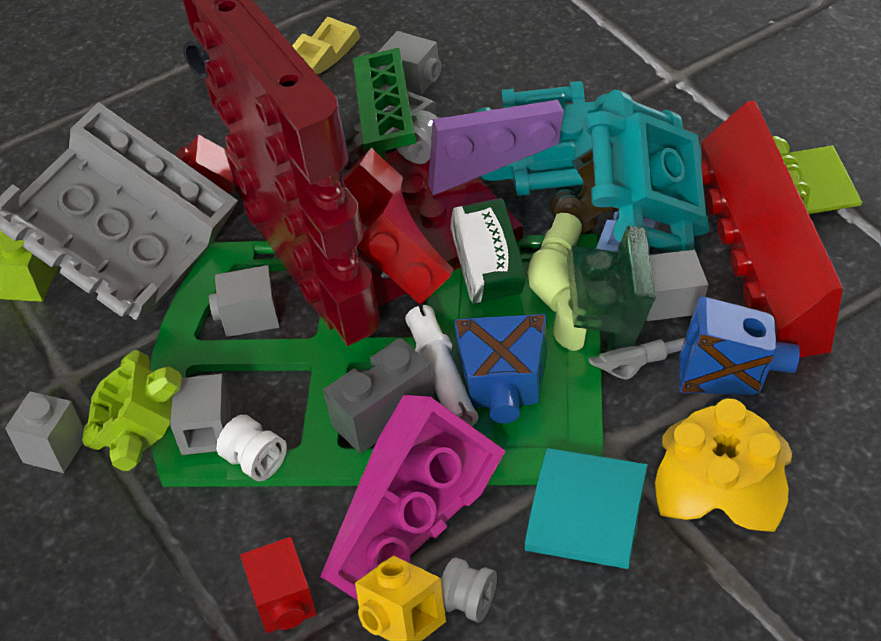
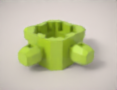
(131, 409)

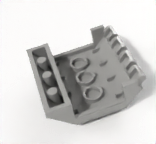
(117, 214)

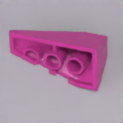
(413, 484)

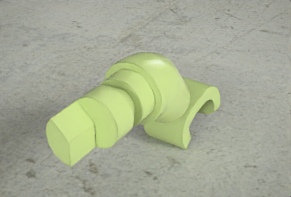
(550, 278)

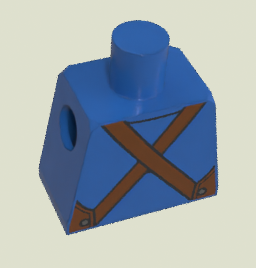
(731, 350)
(502, 362)

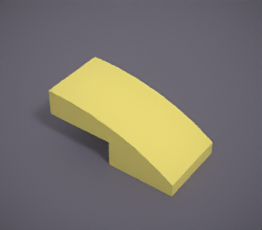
(327, 44)

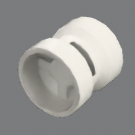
(246, 444)

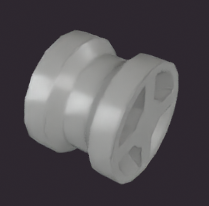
(420, 152)
(468, 589)

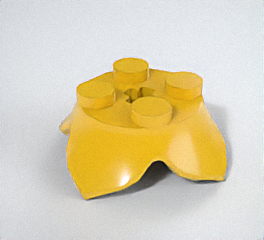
(724, 462)

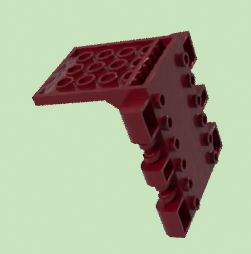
(289, 162)

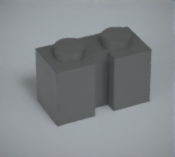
(364, 402)

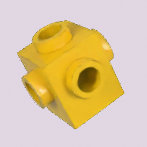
(400, 601)

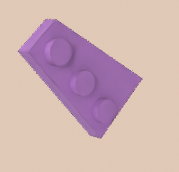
(488, 140)

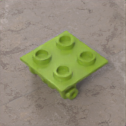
(819, 178)

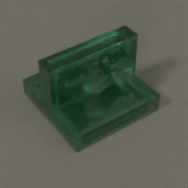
(612, 288)

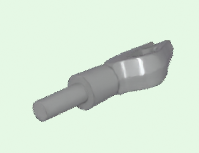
(628, 360)

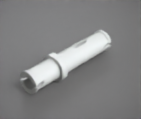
(437, 351)

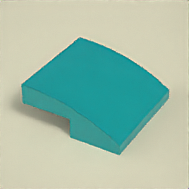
(586, 508)

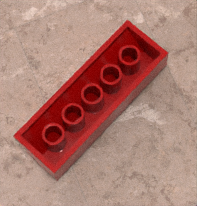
(770, 232)

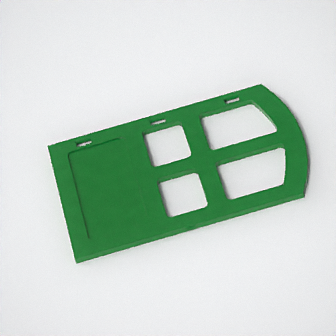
(563, 418)

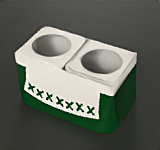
(487, 250)

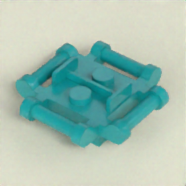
(553, 165)
(648, 171)

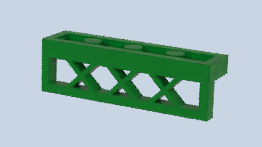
(373, 100)

